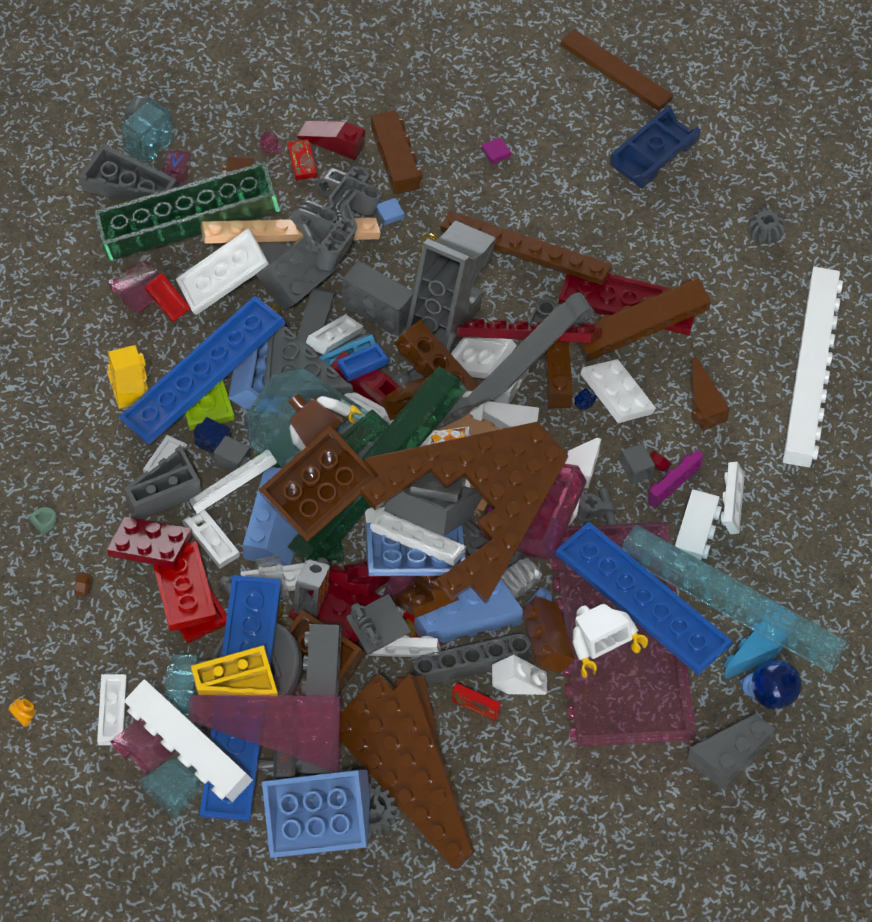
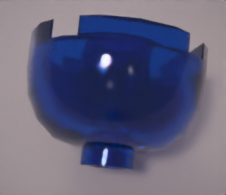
(777, 684)

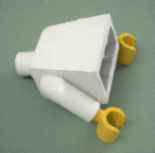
(602, 631)

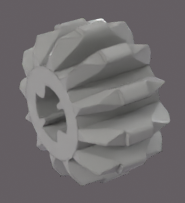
(522, 577)

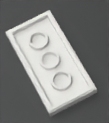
(222, 271)

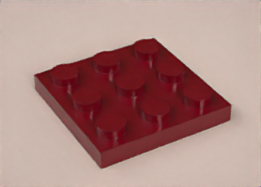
(338, 605)

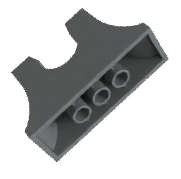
(445, 281)

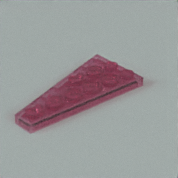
(286, 724)

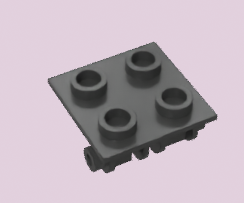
(377, 623)

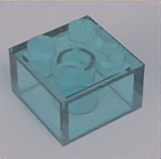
(147, 131)

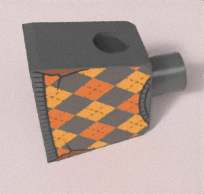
(313, 577)

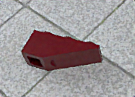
(371, 385)

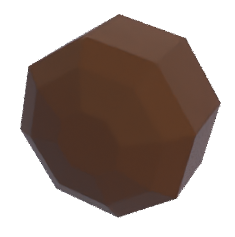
(83, 584)

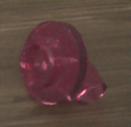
(269, 143)

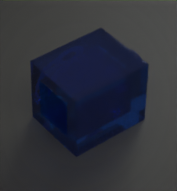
(210, 434)

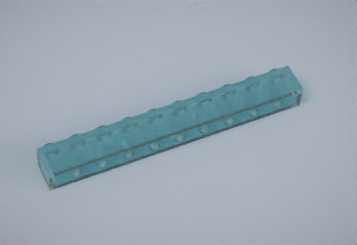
(735, 599)

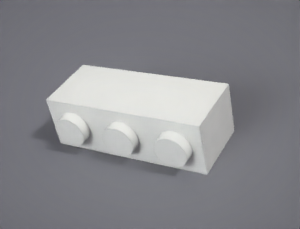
(697, 524)

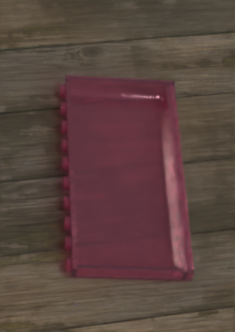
(632, 693)

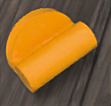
(23, 711)

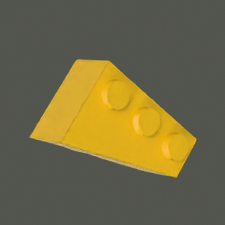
(127, 375)
(236, 675)

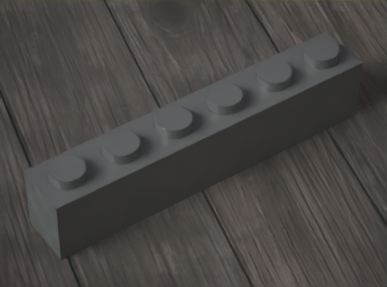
(322, 673)

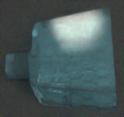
(172, 786)

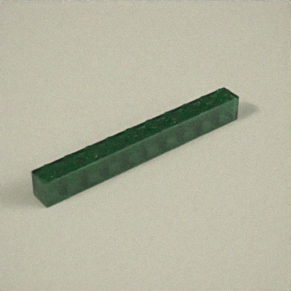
(406, 431)

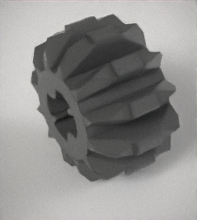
(766, 226)

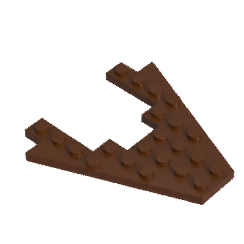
(505, 466)

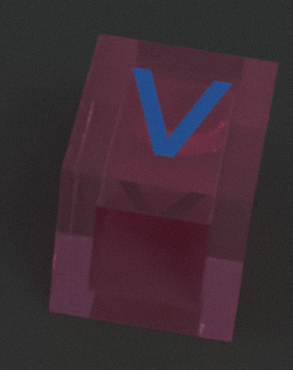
(177, 165)

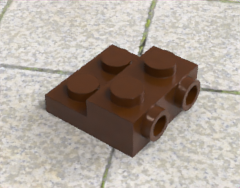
(423, 597)

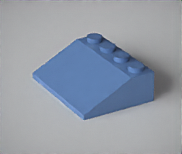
(394, 559)
(317, 813)

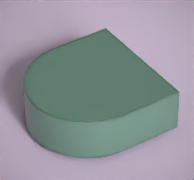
(43, 519)

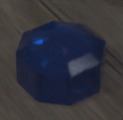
(585, 399)

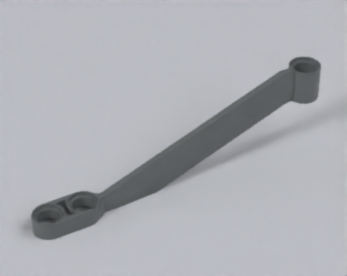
(524, 356)

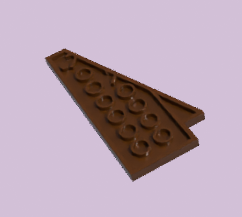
(399, 749)

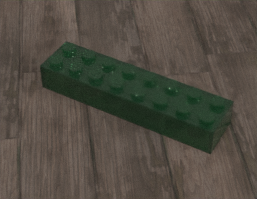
(181, 210)

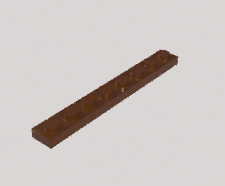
(536, 250)

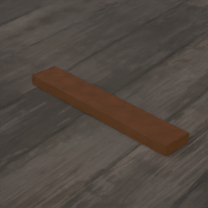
(616, 70)

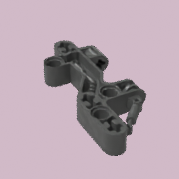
(336, 221)

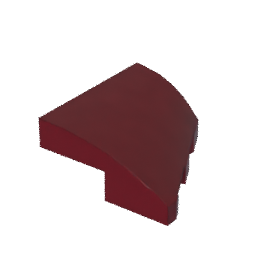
(357, 578)

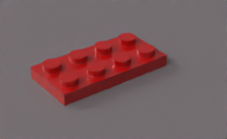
(185, 591)

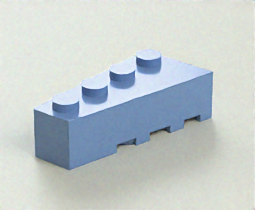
(471, 615)

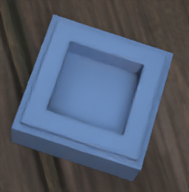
(390, 211)

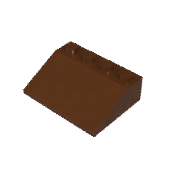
(317, 484)

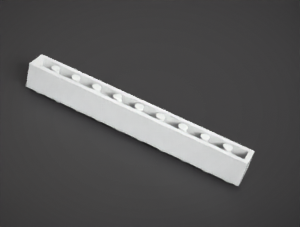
(811, 367)

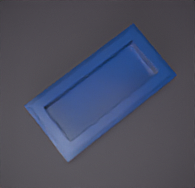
(362, 362)

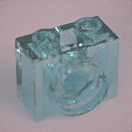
(180, 682)

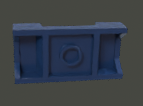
(653, 147)

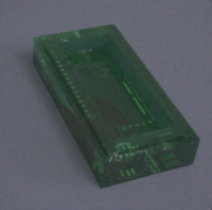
(364, 431)

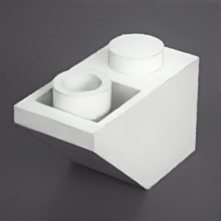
(518, 677)

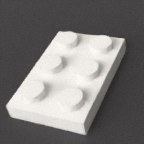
(482, 355)
(617, 391)

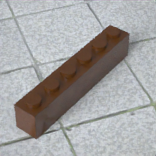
(647, 318)

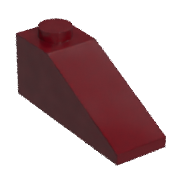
(335, 136)

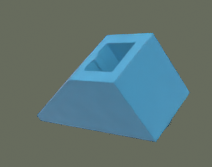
(751, 653)

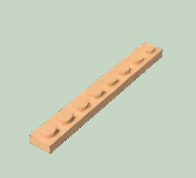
(275, 230)

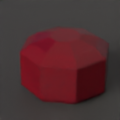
(660, 462)

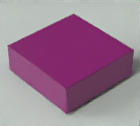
(496, 150)

